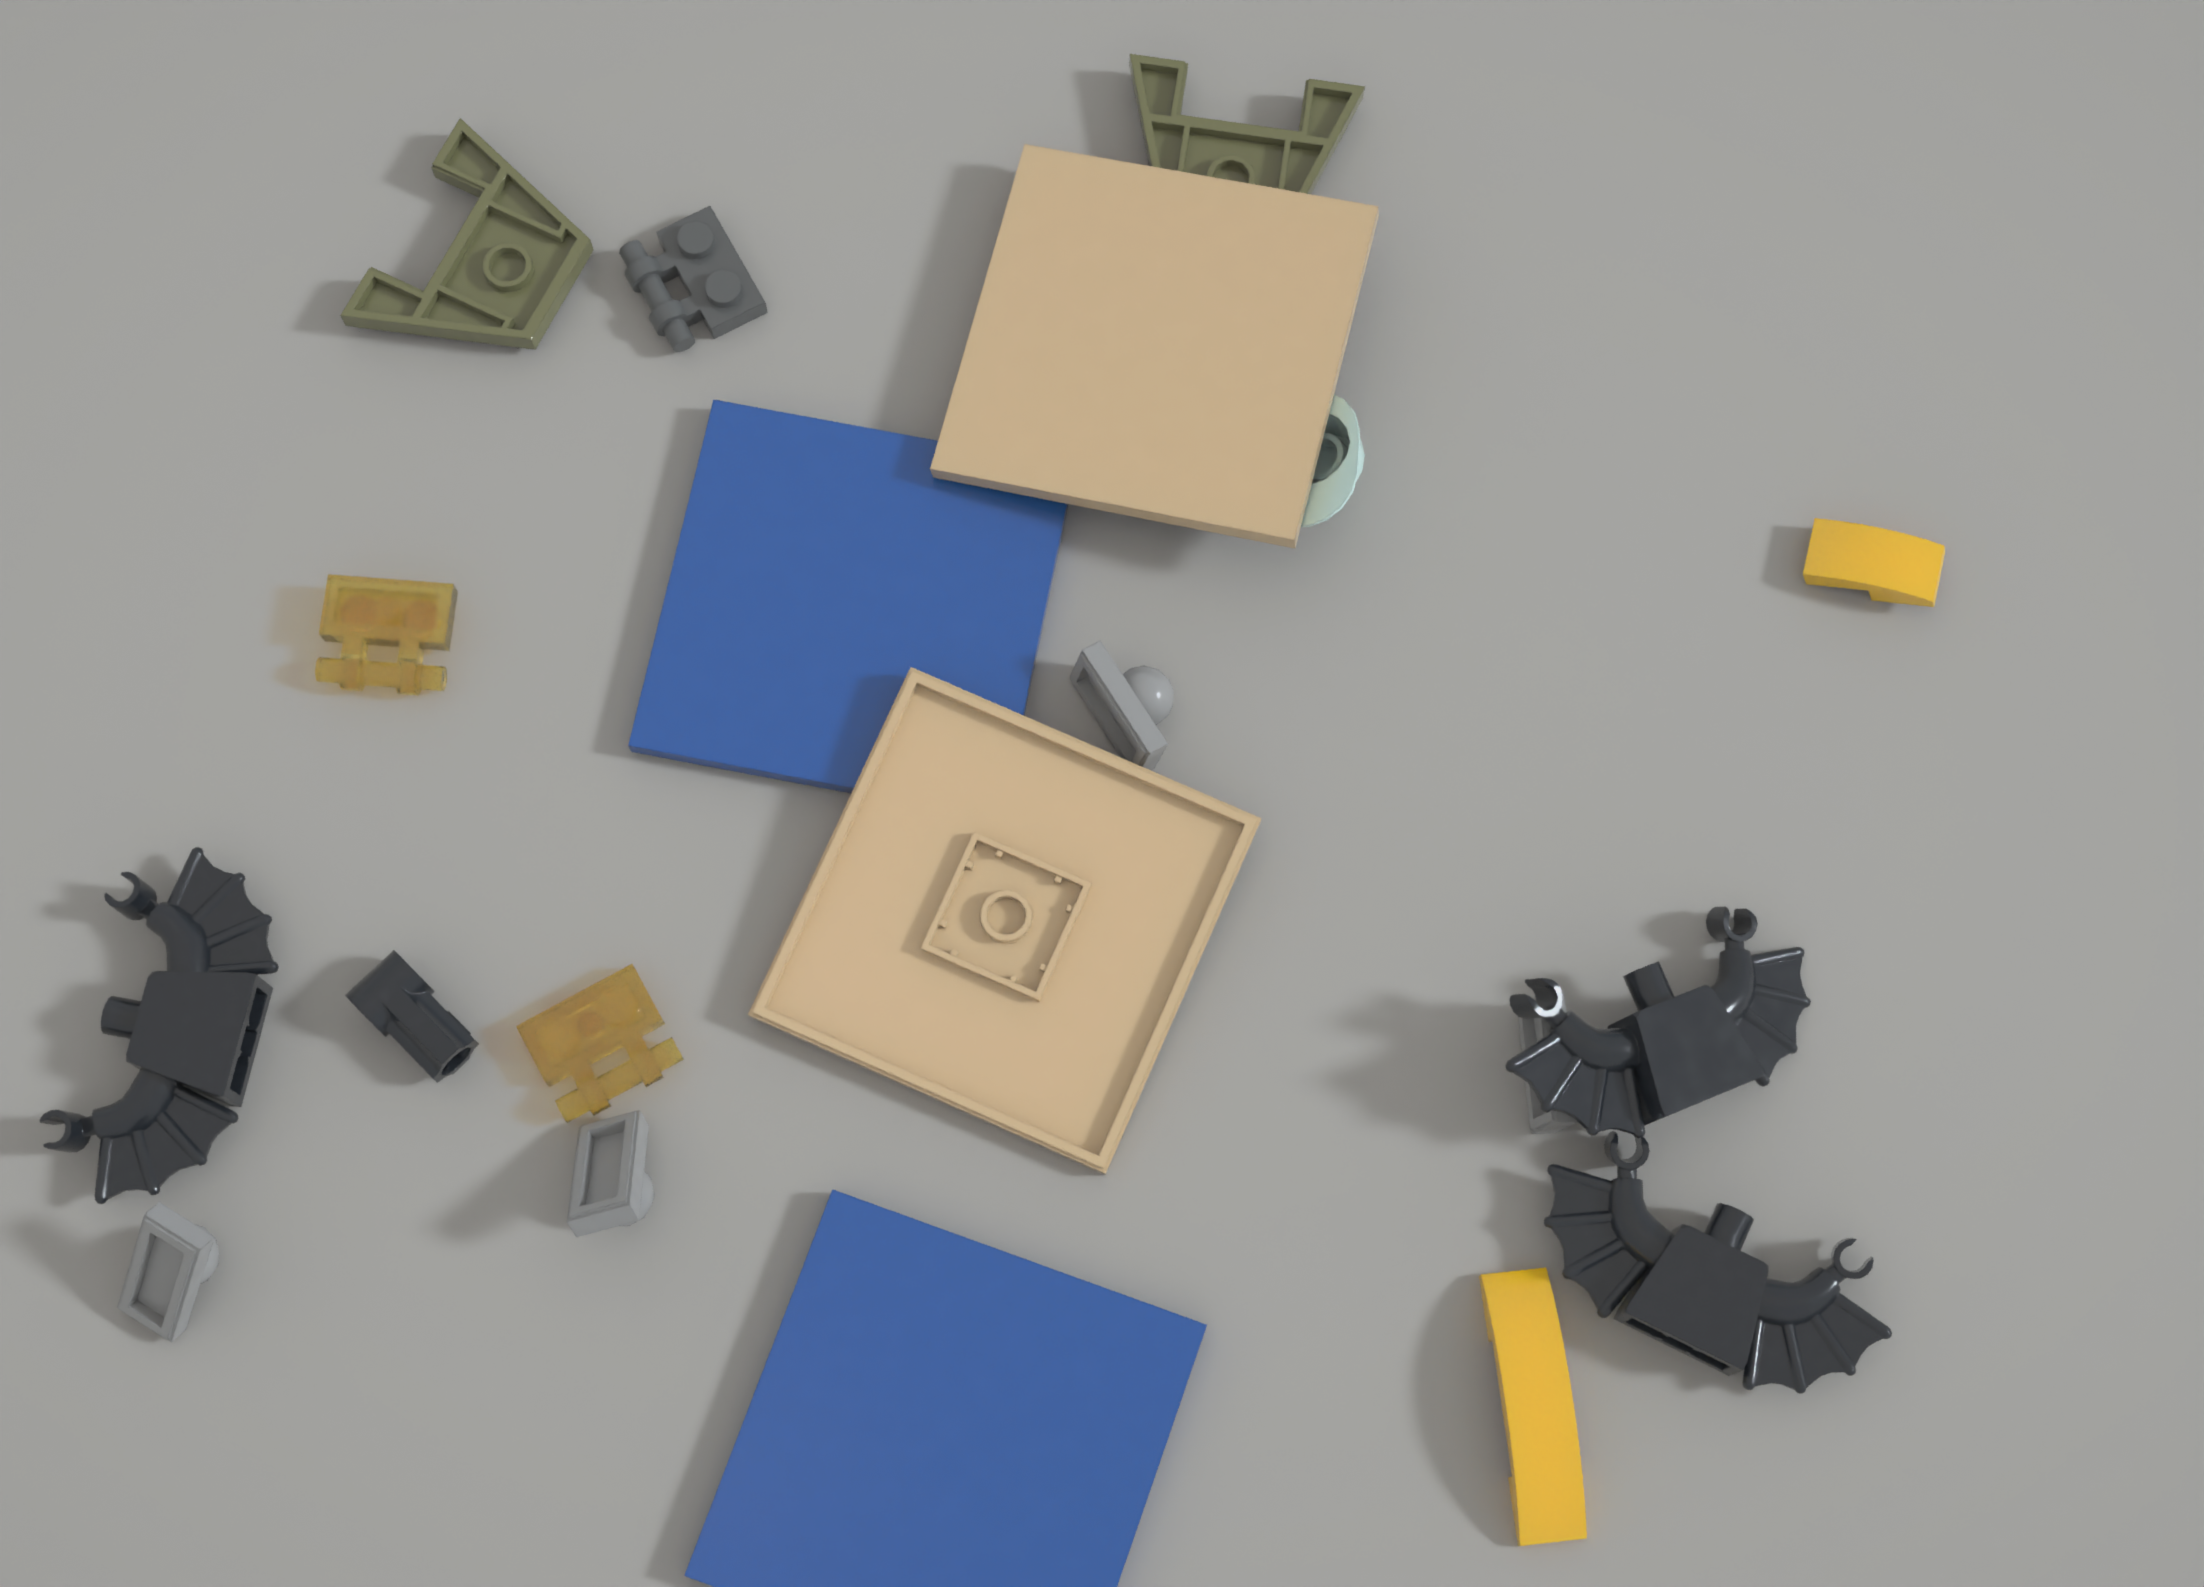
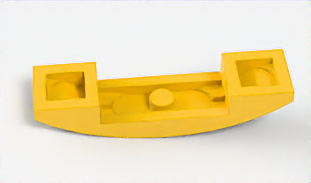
(1535, 1406)

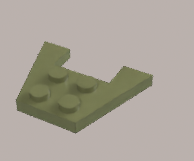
(1234, 149)
(501, 270)

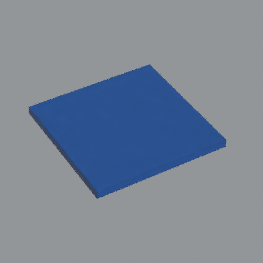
(815, 582)
(945, 1420)

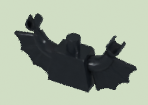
(186, 1033)
(1674, 1045)
(1699, 1285)

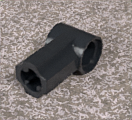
(404, 1007)

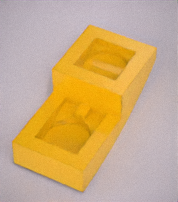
(1874, 559)

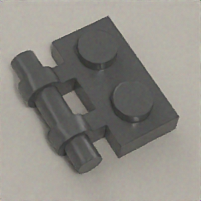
(710, 271)

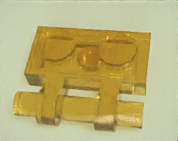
(386, 614)
(591, 1027)

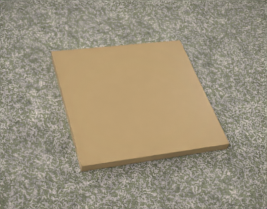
(1157, 345)
(1006, 919)

